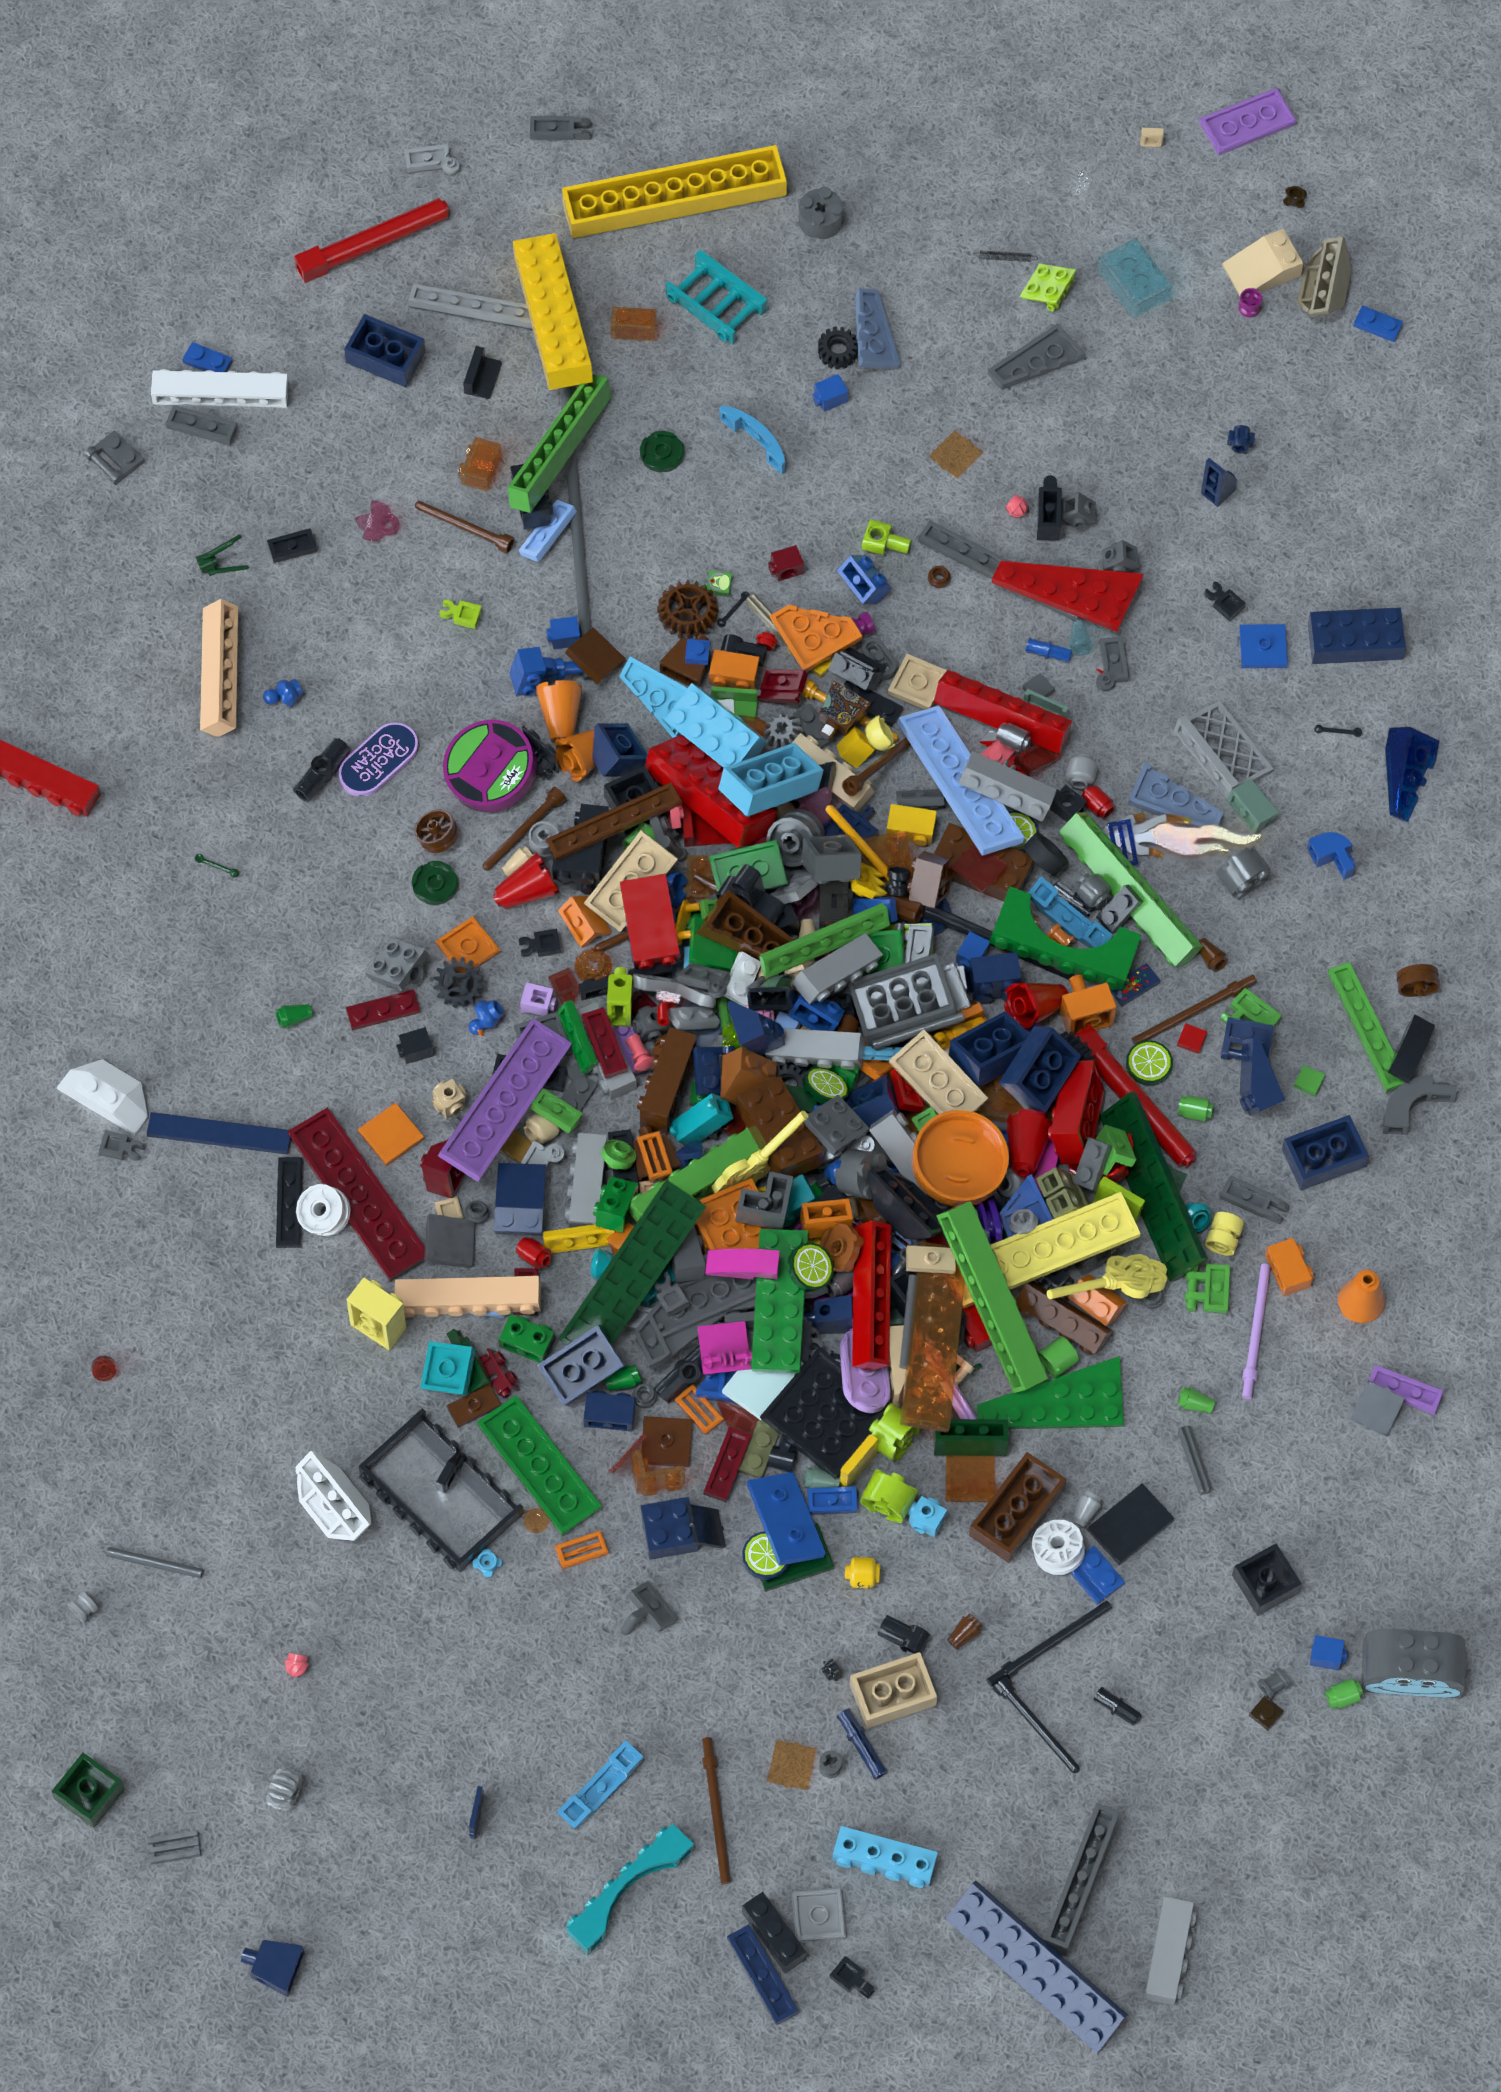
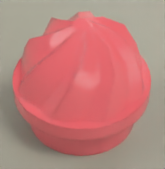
(1017, 506)
(296, 1664)

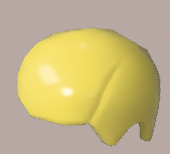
(879, 734)

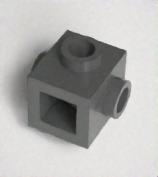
(1078, 510)
(1120, 557)
(646, 1024)

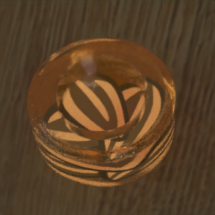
(535, 1521)

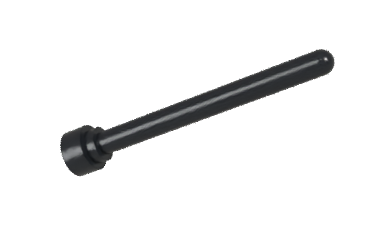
(1006, 1690)

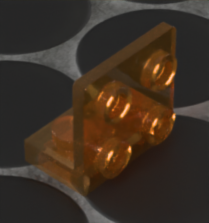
(891, 849)
(651, 1481)

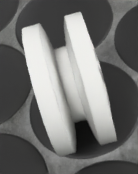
(310, 1207)
(1056, 1534)

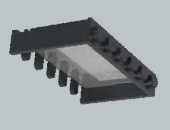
(453, 1522)

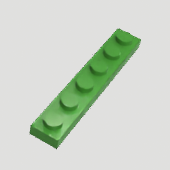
(824, 940)
(1365, 1023)

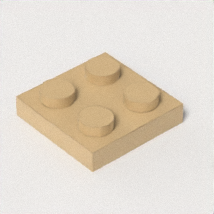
(916, 682)

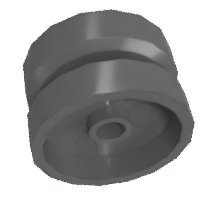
(790, 832)

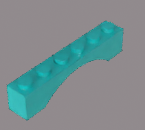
(665, 1852)

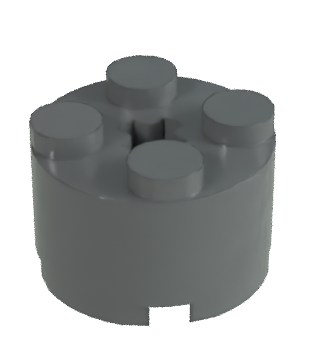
(820, 213)
(1244, 871)
(854, 1170)

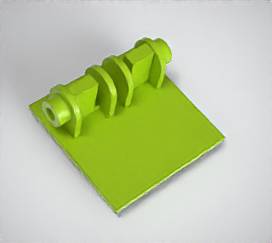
(1049, 285)

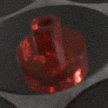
(103, 1368)

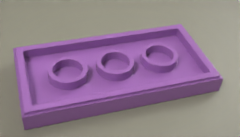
(1247, 121)

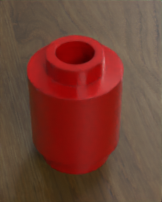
(1098, 801)
(533, 1252)

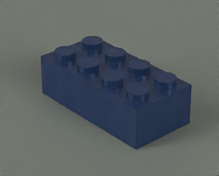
(1356, 635)

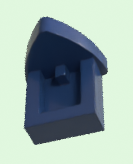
(689, 1152)

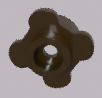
(1295, 191)

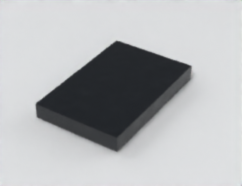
(1130, 1524)

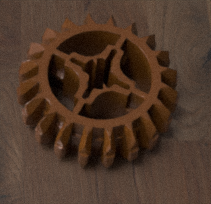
(689, 597)

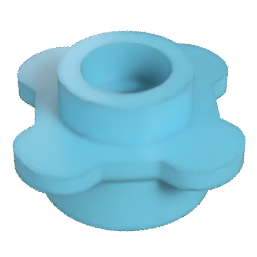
(494, 1562)

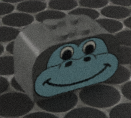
(1413, 1663)

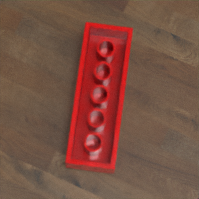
(697, 784)

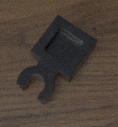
(1225, 602)
(544, 942)

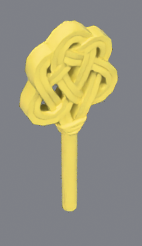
(756, 1166)
(1134, 1274)

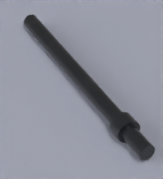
(1010, 1668)

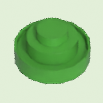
(618, 1154)

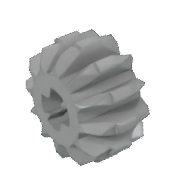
(774, 730)
(284, 1789)

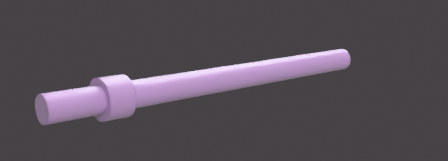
(1250, 1372)

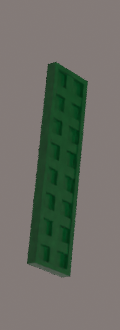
(1152, 1181)
(636, 1263)

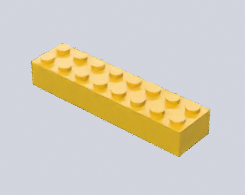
(552, 311)

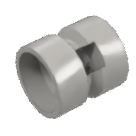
(537, 839)

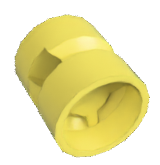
(1224, 1231)

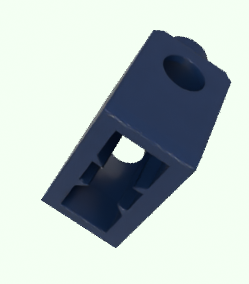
(832, 1315)
(274, 1964)

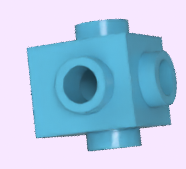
(927, 1516)

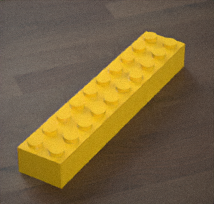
(674, 191)

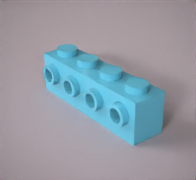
(884, 1856)

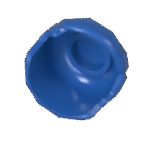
(675, 883)

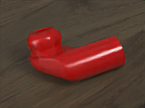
(663, 1013)

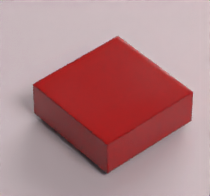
(1192, 1038)

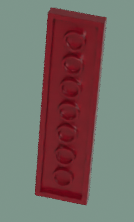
(372, 1212)

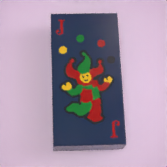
(1136, 984)

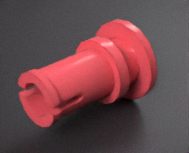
(641, 1056)

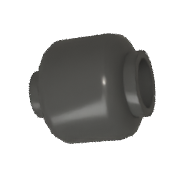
(1093, 890)

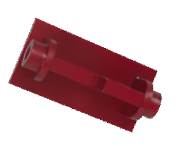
(505, 1380)

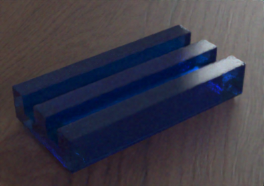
(1131, 838)

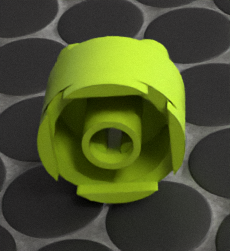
(892, 1437)
(888, 1496)

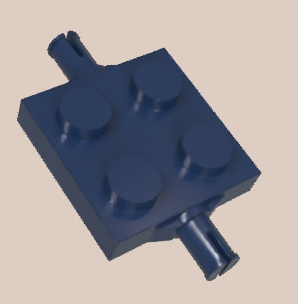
(856, 820)

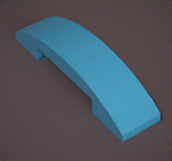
(736, 419)
(1061, 912)
(601, 1786)

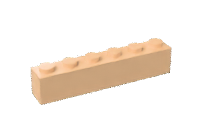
(219, 668)
(469, 1295)

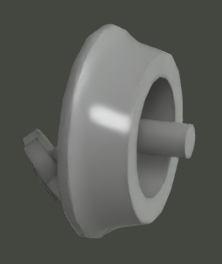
(1023, 1221)

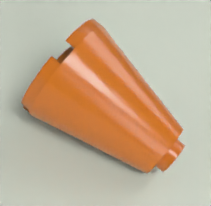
(560, 707)
(576, 754)
(1362, 1297)

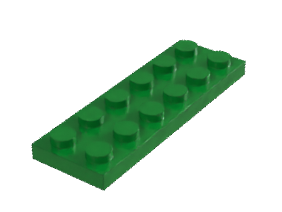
(779, 1309)
(539, 1465)

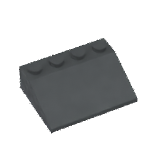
(902, 998)

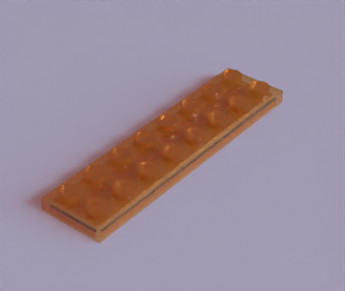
(933, 1349)

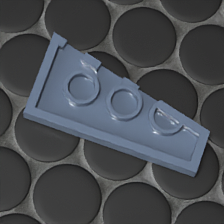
(874, 335)
(1161, 796)

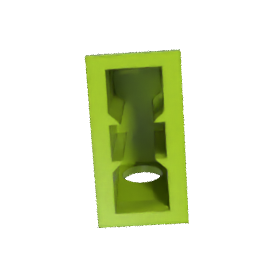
(620, 993)

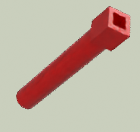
(317, 262)
(1122, 1083)

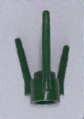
(208, 560)

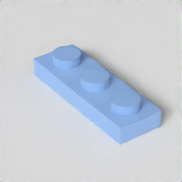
(544, 536)

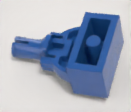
(532, 669)

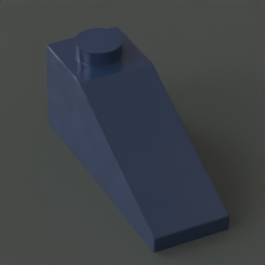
(1217, 483)

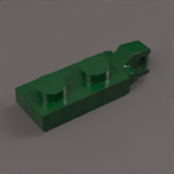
(479, 1375)

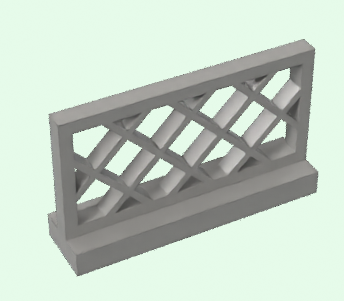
(1206, 754)

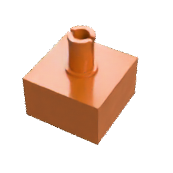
(1087, 1006)

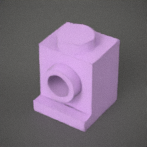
(535, 993)

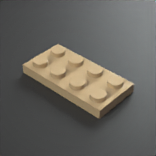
(641, 859)
(936, 1076)

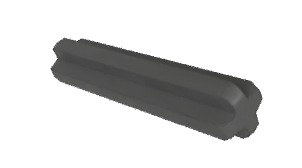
(1194, 1460)

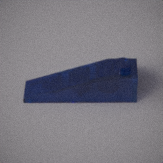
(1407, 759)

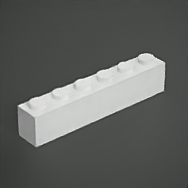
(219, 388)

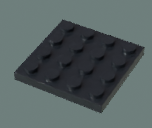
(817, 1415)

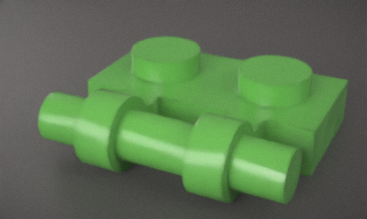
(1252, 1008)
(1215, 1288)

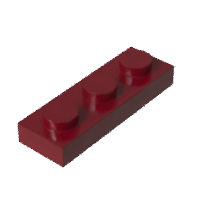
(382, 1010)
(604, 1043)
(727, 1464)

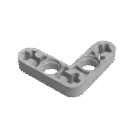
(671, 985)

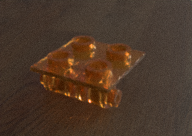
(969, 1478)

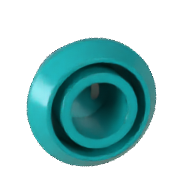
(1199, 1214)
(599, 1262)

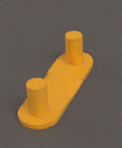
(683, 919)

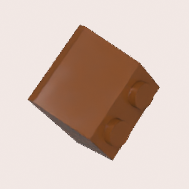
(743, 1071)

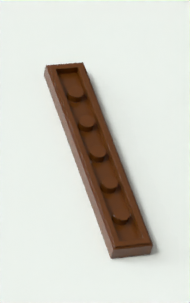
(613, 821)

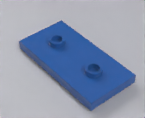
(785, 1518)

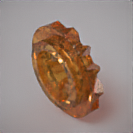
(581, 965)

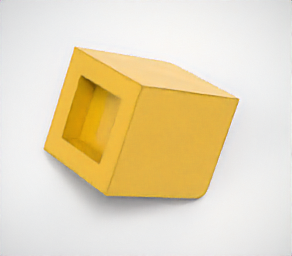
(854, 747)

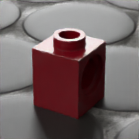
(786, 563)

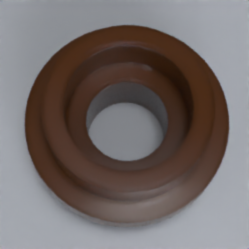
(942, 571)

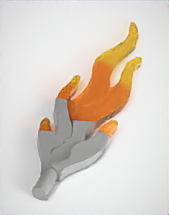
(1174, 838)

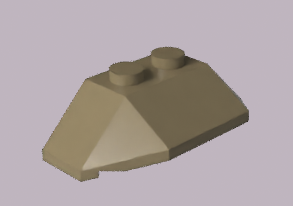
(1326, 278)

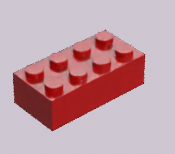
(1076, 1112)

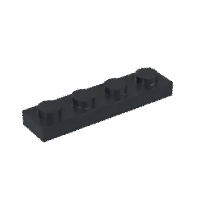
(594, 988)

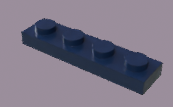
(762, 1974)

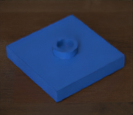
(1263, 646)

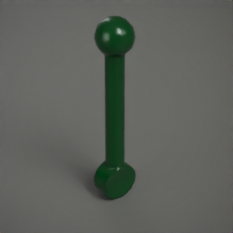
(199, 858)

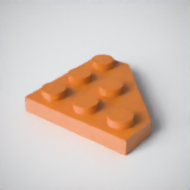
(814, 634)

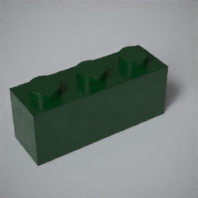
(973, 1438)

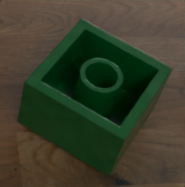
(88, 1790)

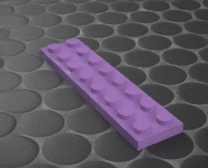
(505, 1099)

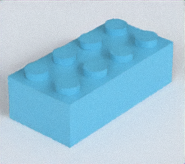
(714, 728)
(770, 779)

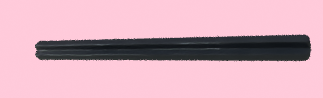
(965, 926)

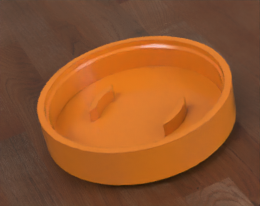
(959, 1158)

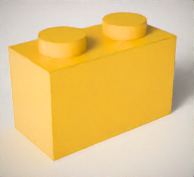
(916, 822)

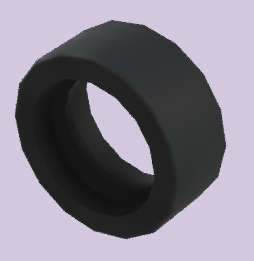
(1045, 854)

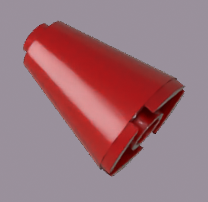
(526, 884)
(1033, 1001)
(1026, 1140)

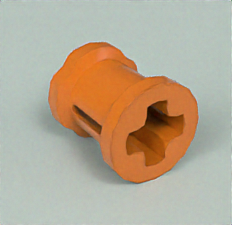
(1060, 936)

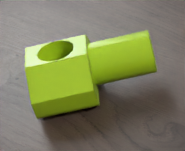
(887, 540)

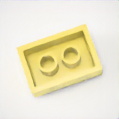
(376, 1313)

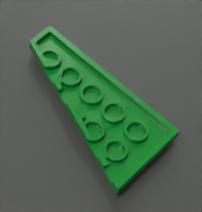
(1073, 1400)

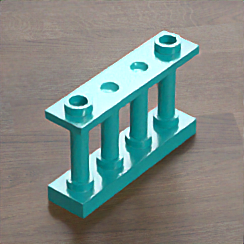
(720, 278)

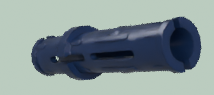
(856, 1734)

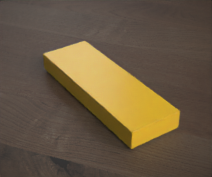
(576, 1238)

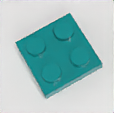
(447, 1368)

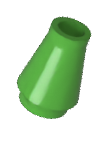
(1194, 1400)

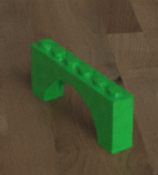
(1020, 934)

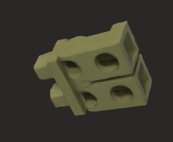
(1061, 1192)

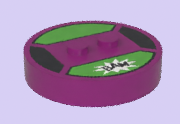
(490, 765)

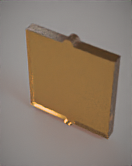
(955, 454)
(791, 1765)

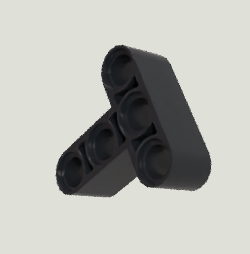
(750, 889)

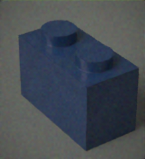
(609, 1411)

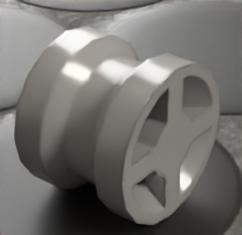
(82, 1606)

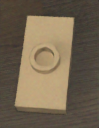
(930, 1259)

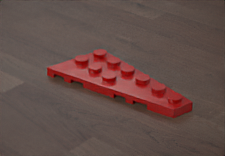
(1083, 592)

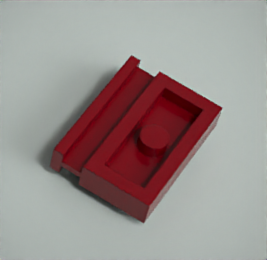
(782, 686)

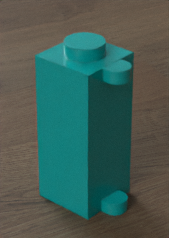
(701, 1119)

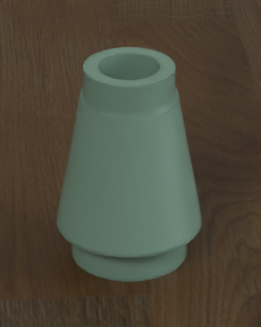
(818, 1478)

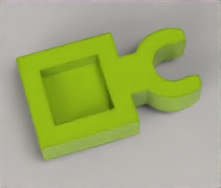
(464, 614)

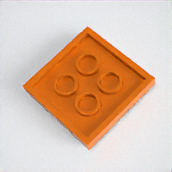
(718, 1221)

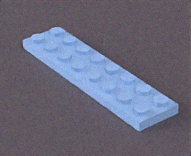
(944, 759)

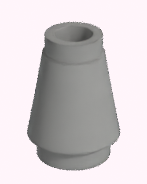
(1086, 1508)

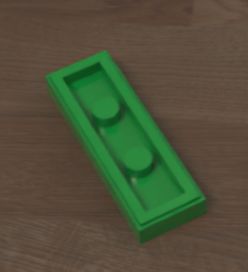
(577, 1036)

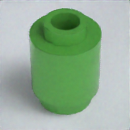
(1195, 1108)
(1344, 1693)

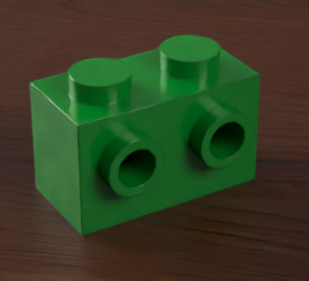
(615, 1203)
(526, 1338)

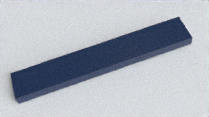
(218, 1133)

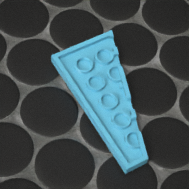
(654, 690)

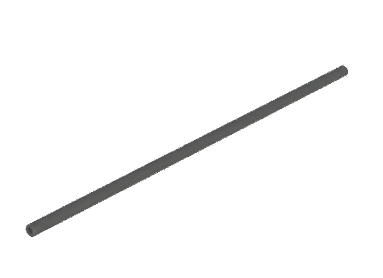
(577, 535)

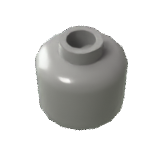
(1081, 771)
(1010, 1183)

